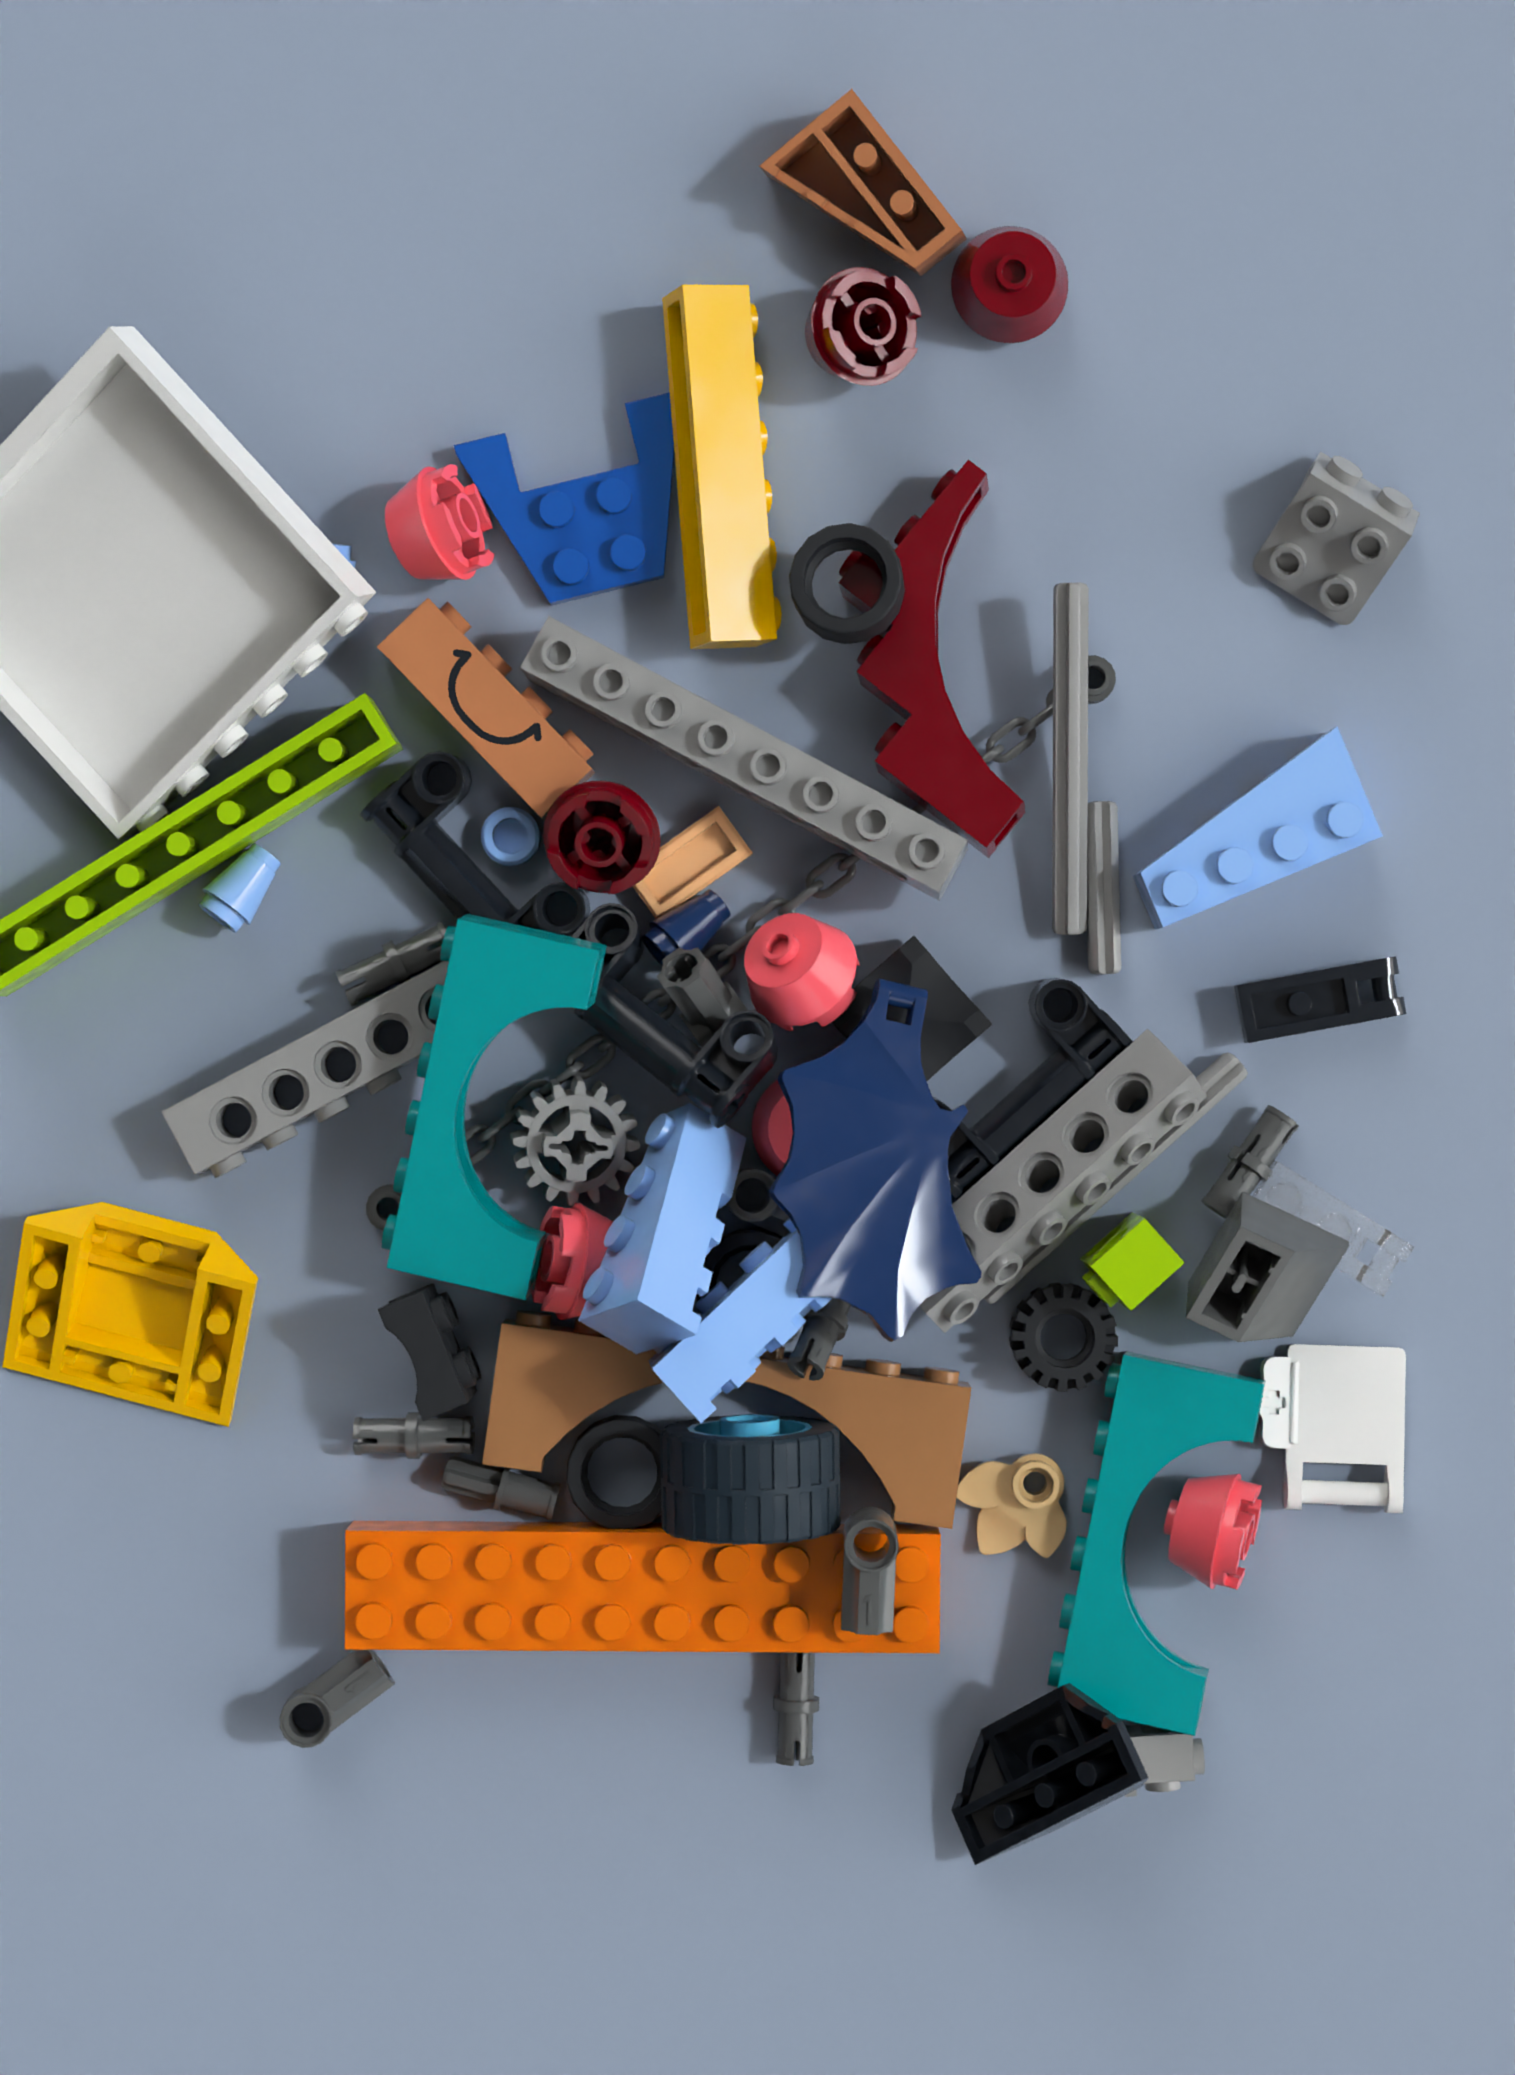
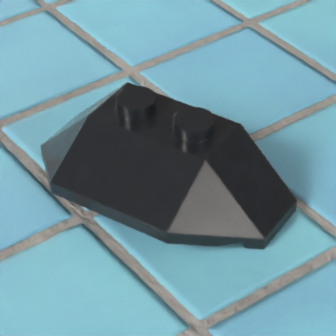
(1043, 1771)

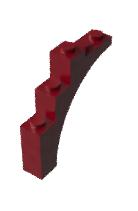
(930, 752)

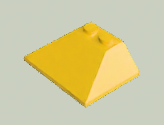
(131, 1309)

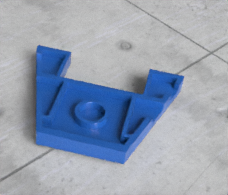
(591, 529)

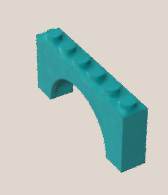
(445, 1216)
(1109, 1649)

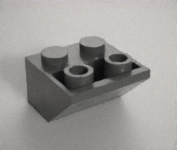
(1261, 1272)

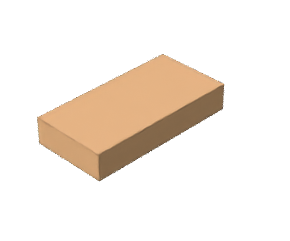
(692, 862)

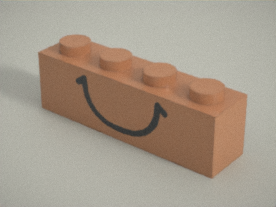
(486, 707)

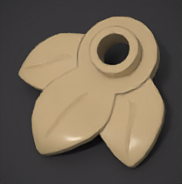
(1010, 1511)

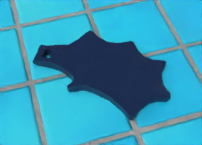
(873, 1170)

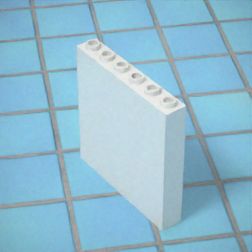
(151, 584)

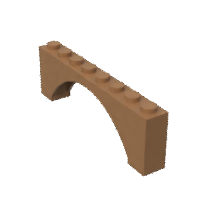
(899, 1421)

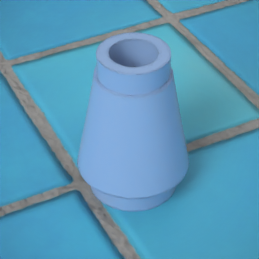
(240, 888)

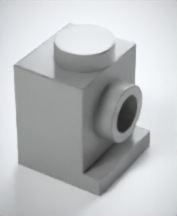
(1166, 1757)

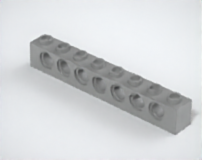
(744, 758)

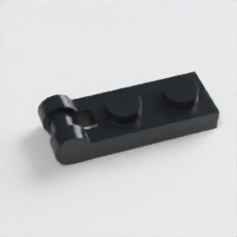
(1317, 1000)

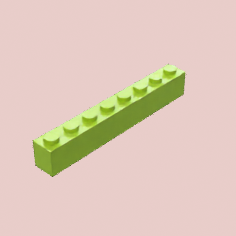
(192, 840)

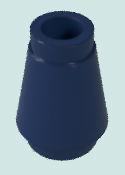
(686, 926)

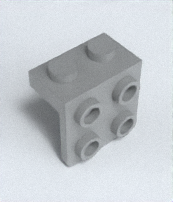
(1336, 539)

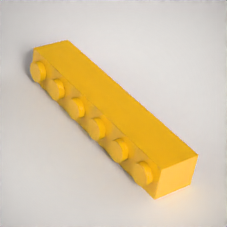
(721, 466)

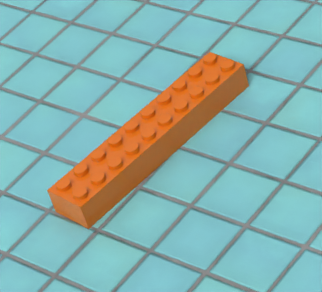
(620, 1590)

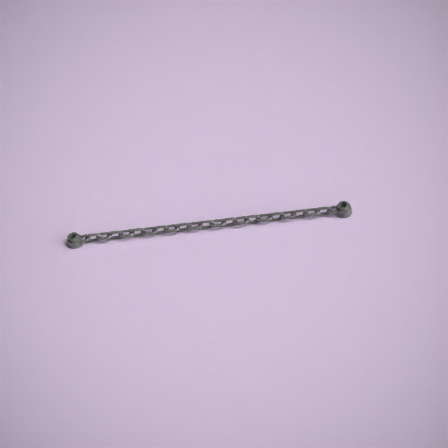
(729, 952)

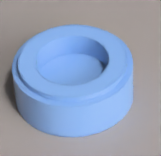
(510, 836)

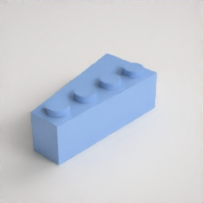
(1276, 828)
(665, 1231)
(738, 1326)

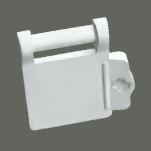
(1338, 1410)

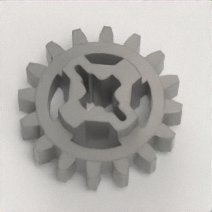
(550, 1138)

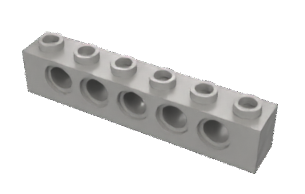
(200, 1118)
(1056, 1150)

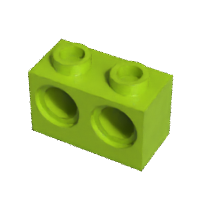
(1129, 1263)

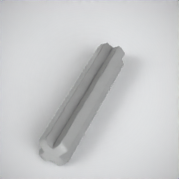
(1103, 889)

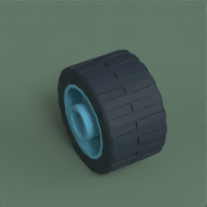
(750, 1479)

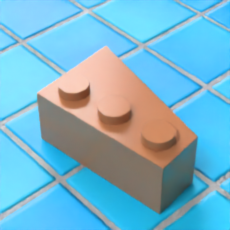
(866, 184)

